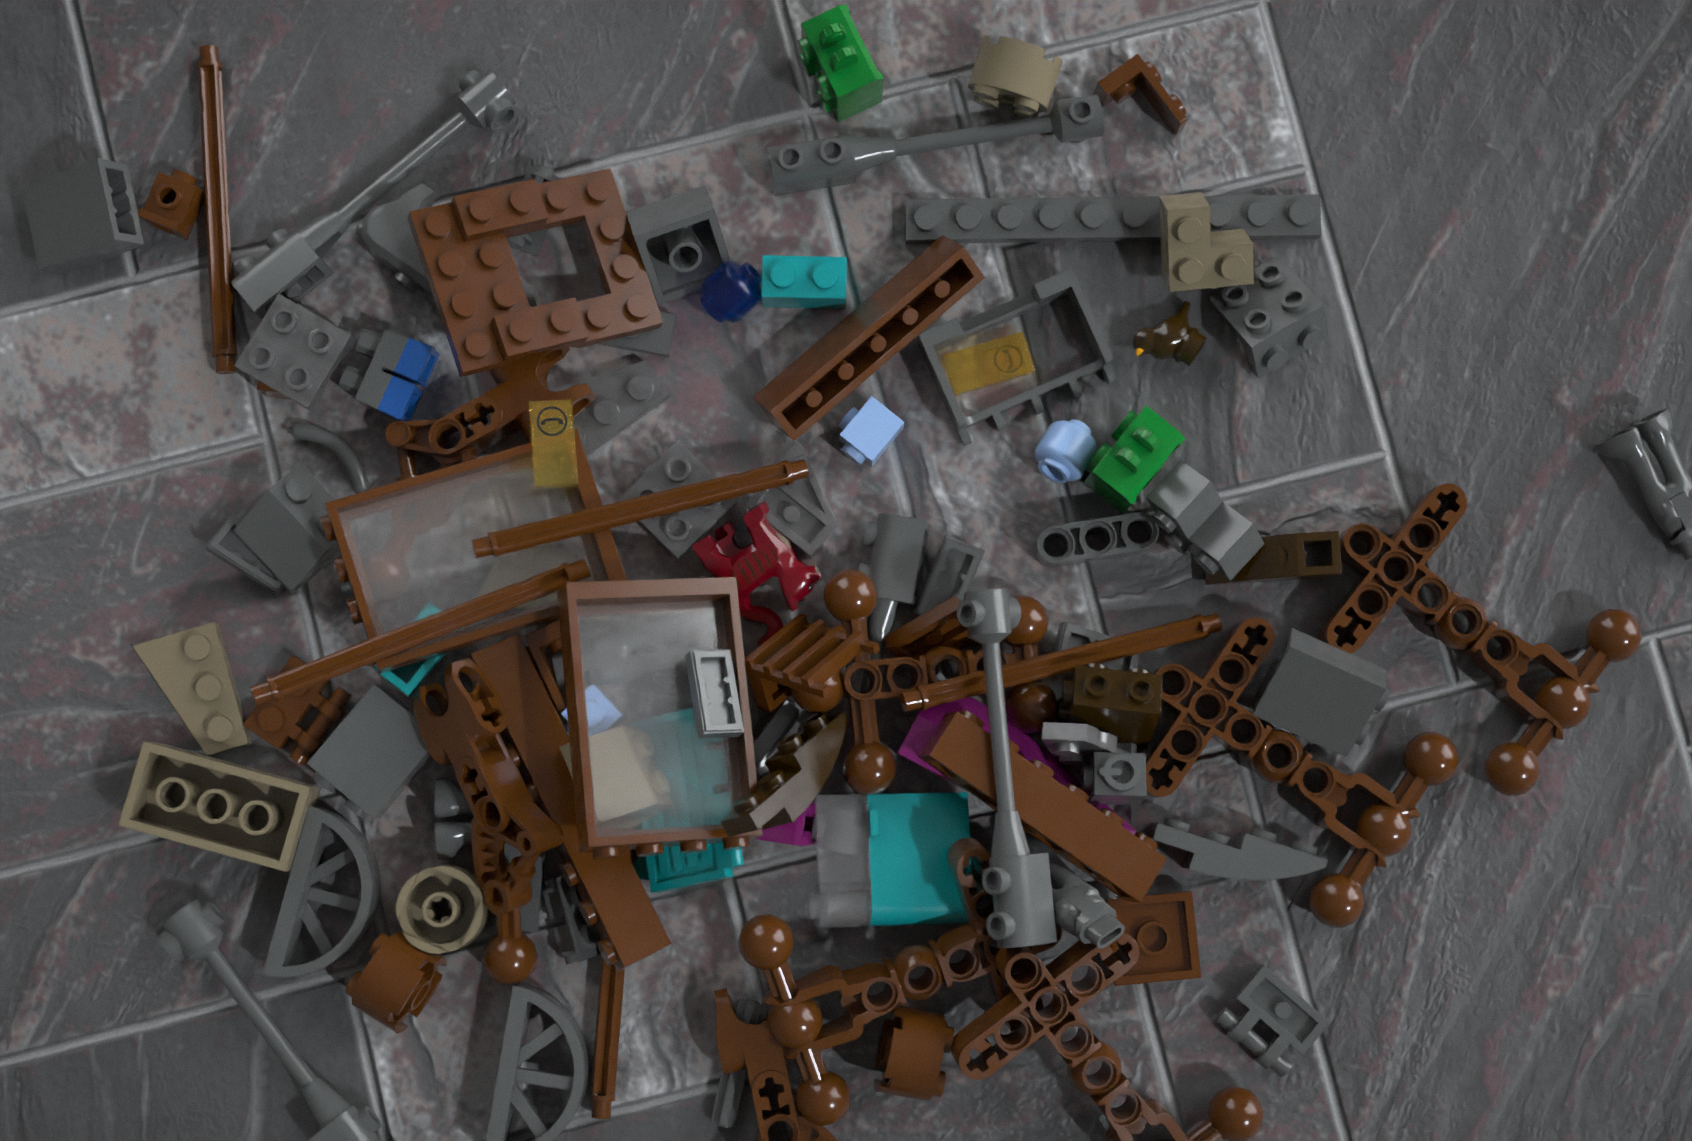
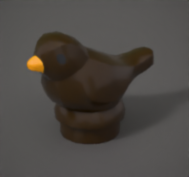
(1171, 339)

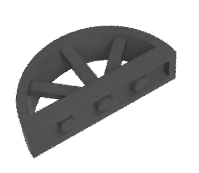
(300, 890)
(515, 1052)

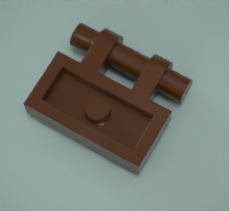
(281, 719)

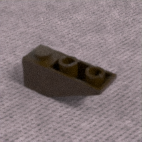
(1289, 558)

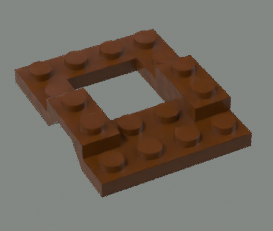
(480, 287)

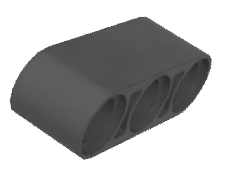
(1116, 537)

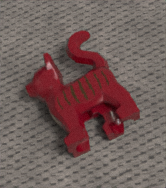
(765, 557)

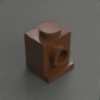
(181, 214)

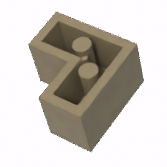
(1194, 255)

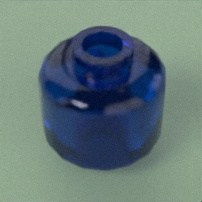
(731, 291)

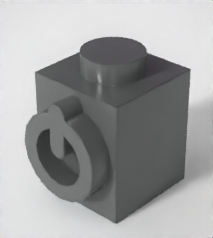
(1114, 778)

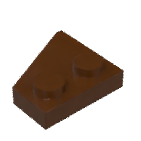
(929, 631)

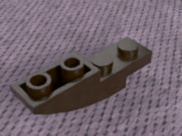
(794, 778)

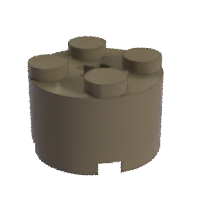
(1014, 75)
(421, 918)

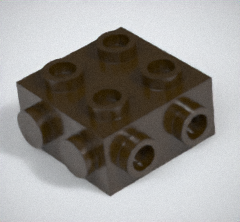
(1113, 702)

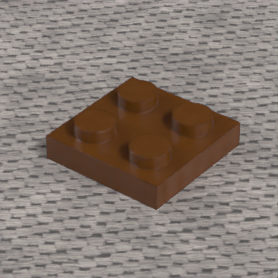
(1165, 937)

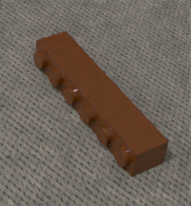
(869, 337)
(1046, 808)

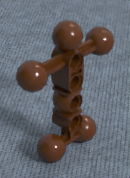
(870, 764)

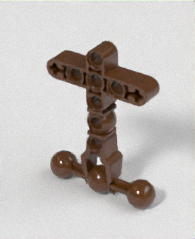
(1560, 701)
(1381, 828)
(797, 1018)
(1232, 1114)

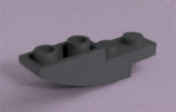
(1251, 858)

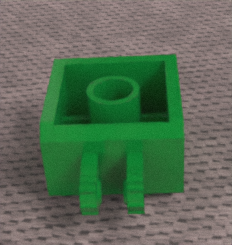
(840, 63)
(1134, 460)

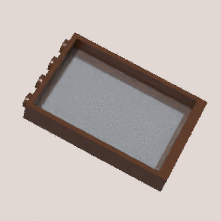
(414, 555)
(632, 720)

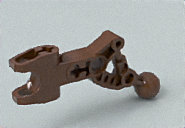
(508, 401)
(501, 805)
(755, 1050)

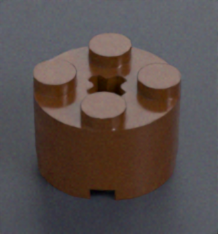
(395, 981)
(912, 1053)

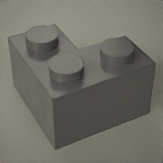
(1201, 523)

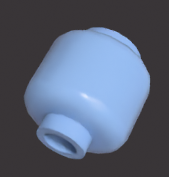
(1065, 451)

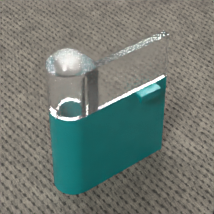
(887, 859)

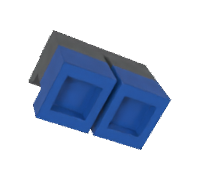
(393, 355)

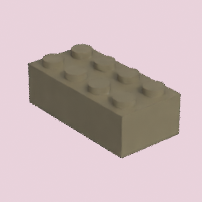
(217, 805)

